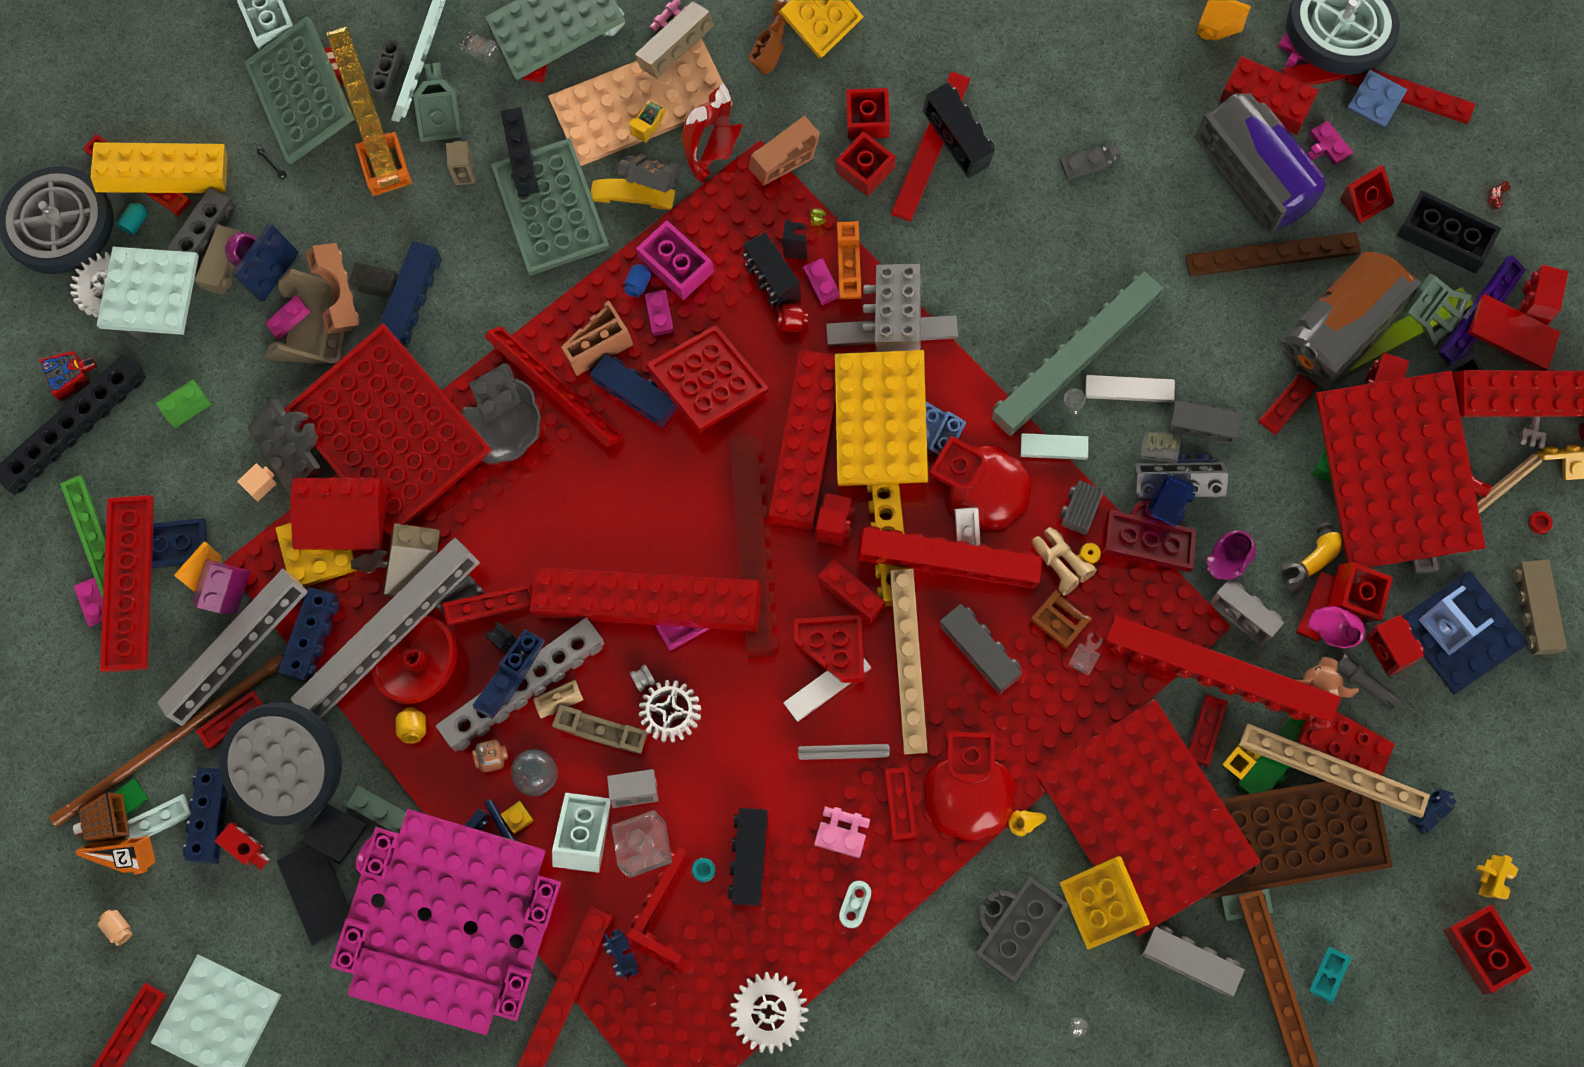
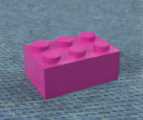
(675, 260)

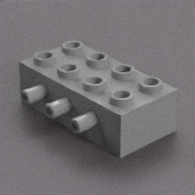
(896, 307)

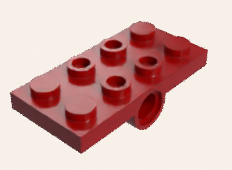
(1348, 743)

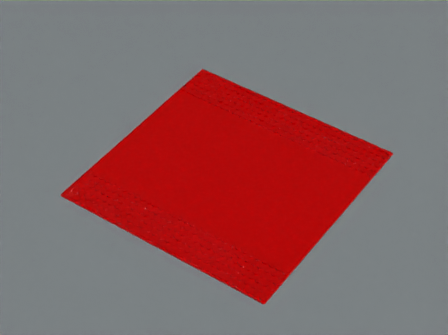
(669, 509)

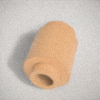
(114, 927)

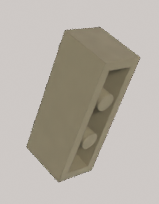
(216, 270)

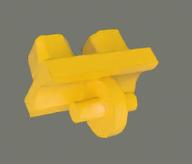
(1494, 875)

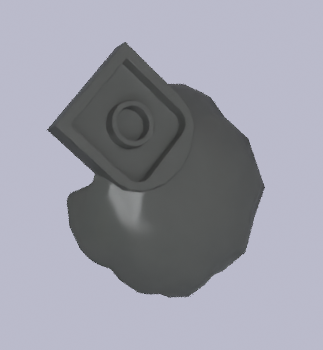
(504, 414)

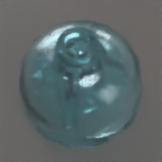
(534, 772)

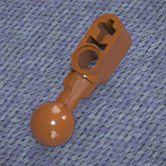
(768, 44)

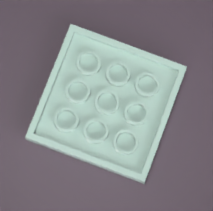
(147, 290)
(215, 1016)

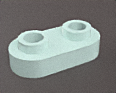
(854, 904)

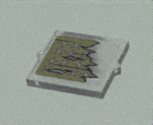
(1161, 446)

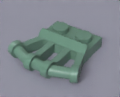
(1428, 301)

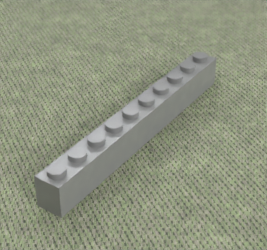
(386, 629)

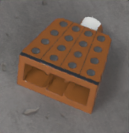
(103, 819)

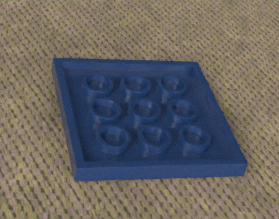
(1481, 652)

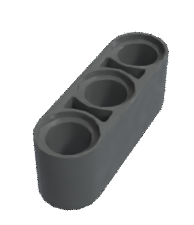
(384, 62)

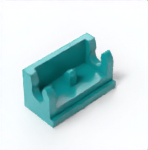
(1330, 975)

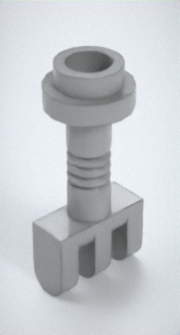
(1533, 434)

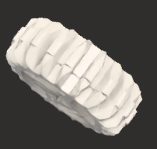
(679, 713)

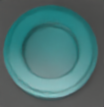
(703, 870)

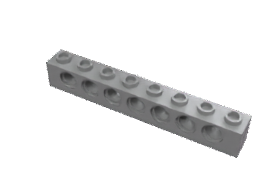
(582, 631)

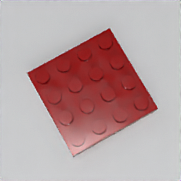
(707, 378)

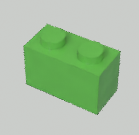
(183, 403)

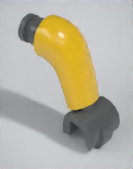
(1327, 550)

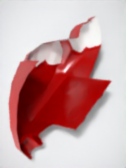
(722, 138)

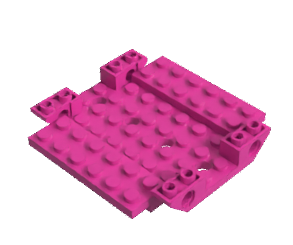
(434, 963)

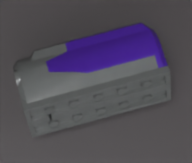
(1261, 160)

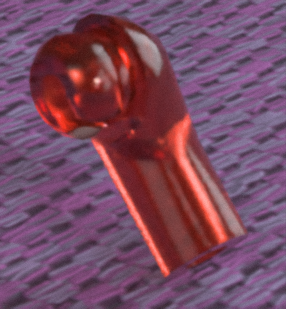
(1495, 194)

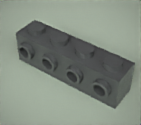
(1209, 478)
(980, 648)

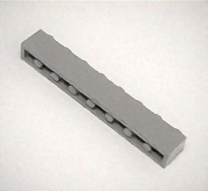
(232, 647)

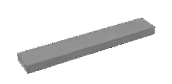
(852, 332)

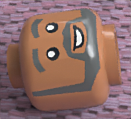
(489, 756)

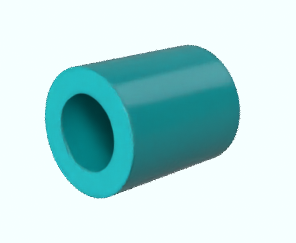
(132, 218)

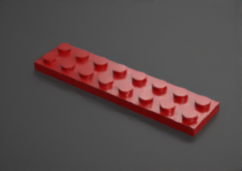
(127, 584)

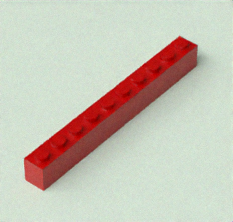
(1223, 672)

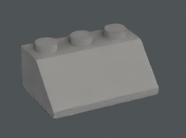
(1246, 612)

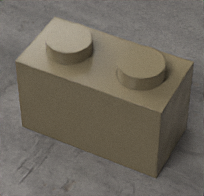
(461, 163)

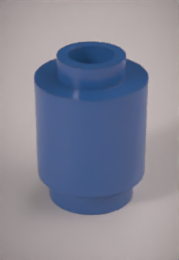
(637, 280)

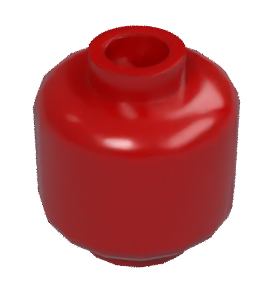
(791, 318)

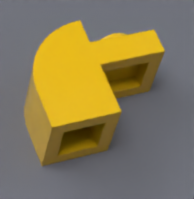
(1241, 761)

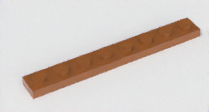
(1277, 980)

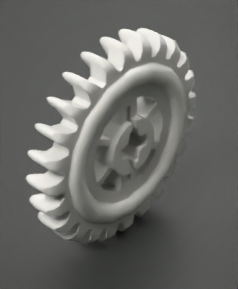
(95, 275)
(745, 1009)

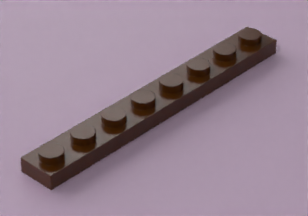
(1272, 254)

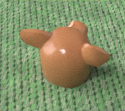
(1327, 678)

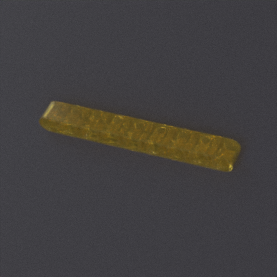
(363, 107)

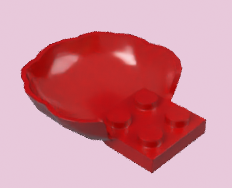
(983, 480)
(969, 790)

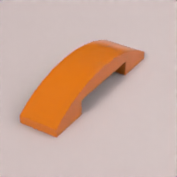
(849, 260)

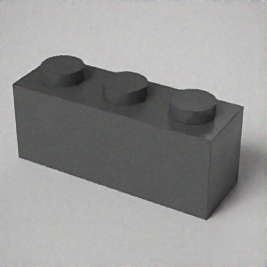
(1205, 422)

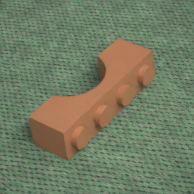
(327, 262)

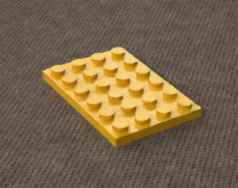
(881, 418)

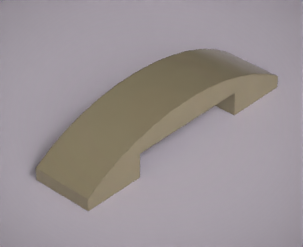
(599, 730)

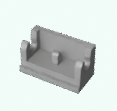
(632, 788)

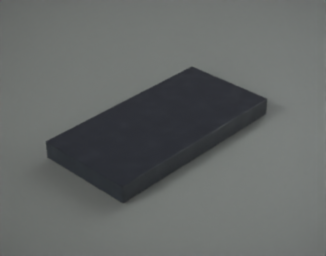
(315, 893)

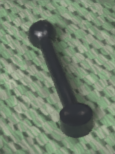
(281, 174)

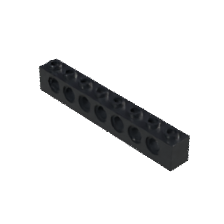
(58, 424)

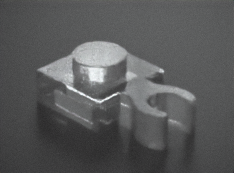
(1085, 656)

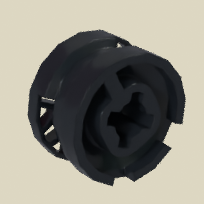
(501, 638)

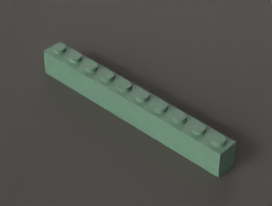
(1077, 353)

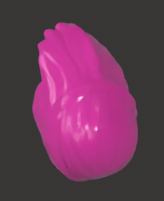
(1338, 626)

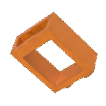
(372, 183)

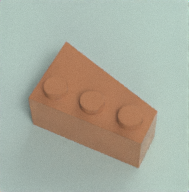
(785, 152)
(599, 337)

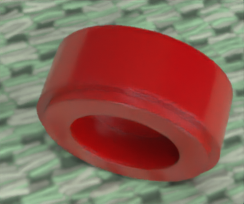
(1540, 522)

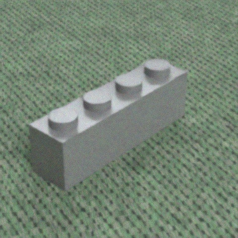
(1193, 962)

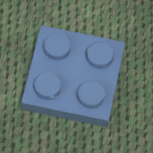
(1377, 99)

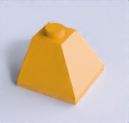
(1222, 19)
(193, 567)

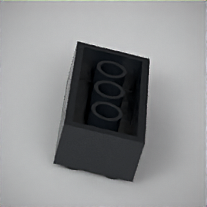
(958, 129)
(1449, 232)

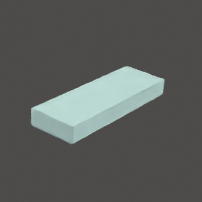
(1054, 446)
(159, 818)

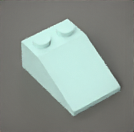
(581, 832)

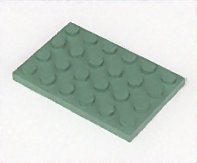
(544, 30)
(299, 90)
(561, 218)

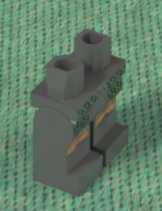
(650, 172)

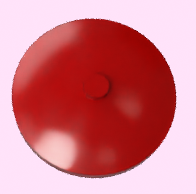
(418, 663)

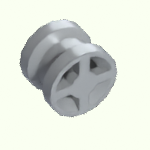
(642, 678)

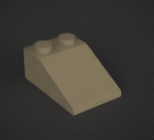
(409, 553)

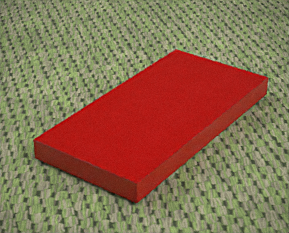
(1514, 332)

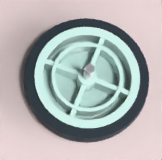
(1343, 34)

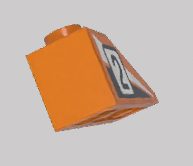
(121, 855)

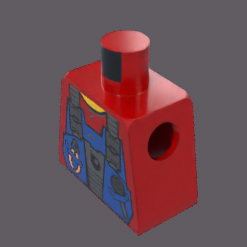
(67, 373)

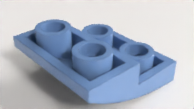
(940, 427)

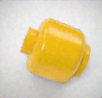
(410, 725)

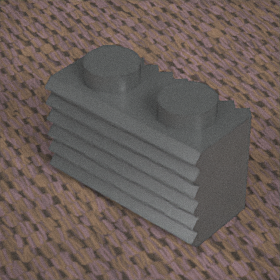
(1082, 507)

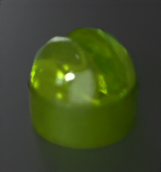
(816, 217)

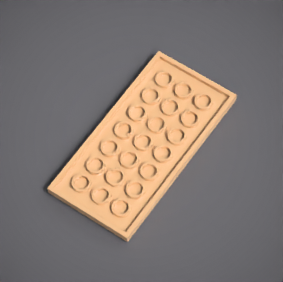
(601, 108)

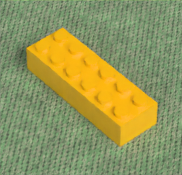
(159, 167)

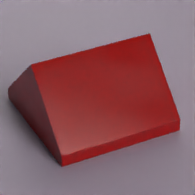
(1368, 195)

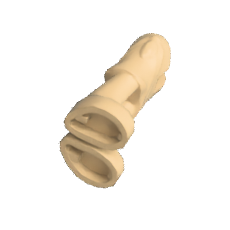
(1060, 548)

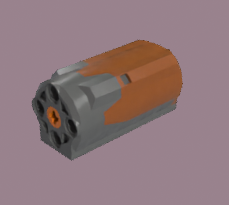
(1349, 318)

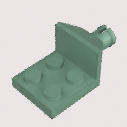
(437, 107)

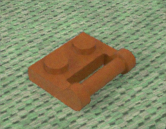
(1056, 624)

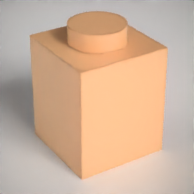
(257, 481)

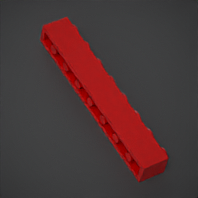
(949, 557)

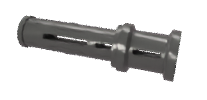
(1357, 674)

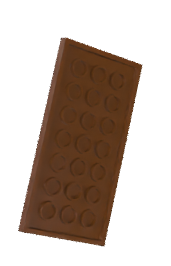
(1307, 835)

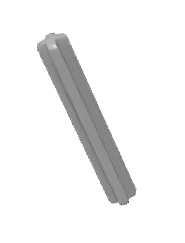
(843, 751)

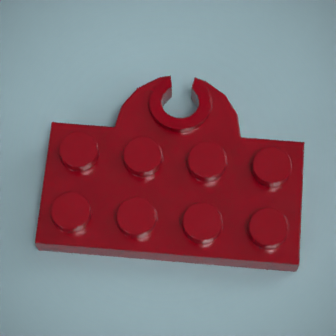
(1149, 539)

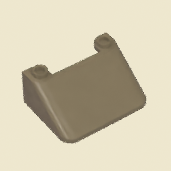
(308, 339)

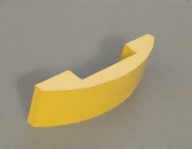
(620, 190)

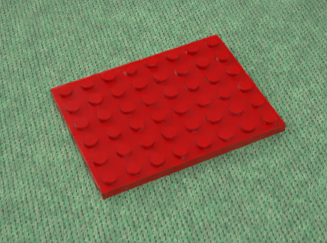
(390, 422)
(1400, 470)
(1149, 802)

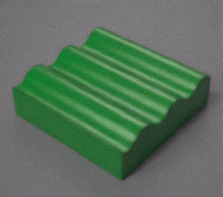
(133, 795)

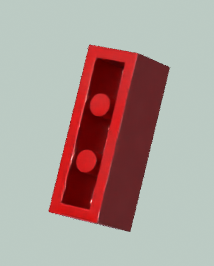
(851, 592)

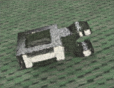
(368, 563)

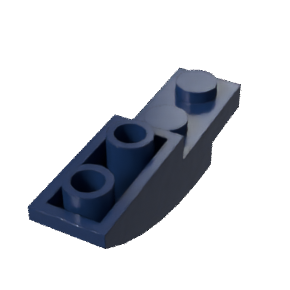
(509, 675)

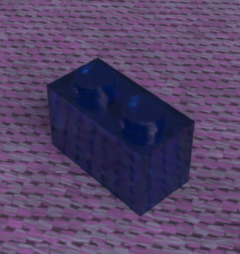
(1172, 499)

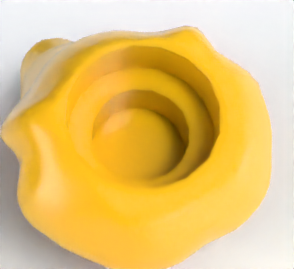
(1025, 821)

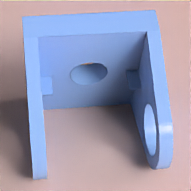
(1461, 628)

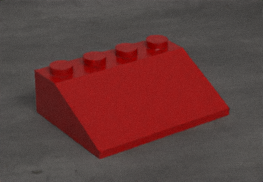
(337, 513)

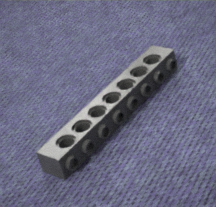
(189, 235)

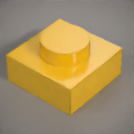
(517, 817)

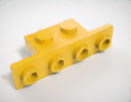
(1571, 457)

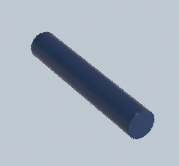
(498, 819)

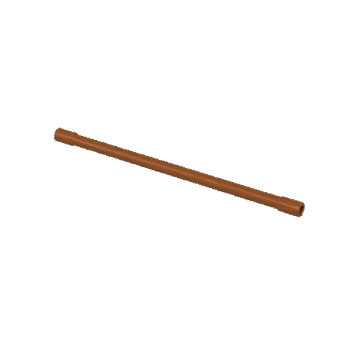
(72, 808)

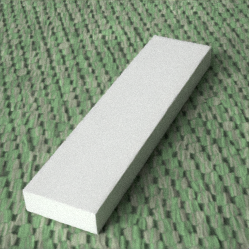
(1129, 388)
(816, 694)

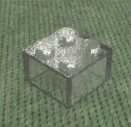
(641, 843)

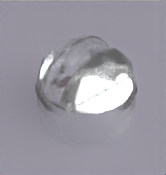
(1080, 1027)

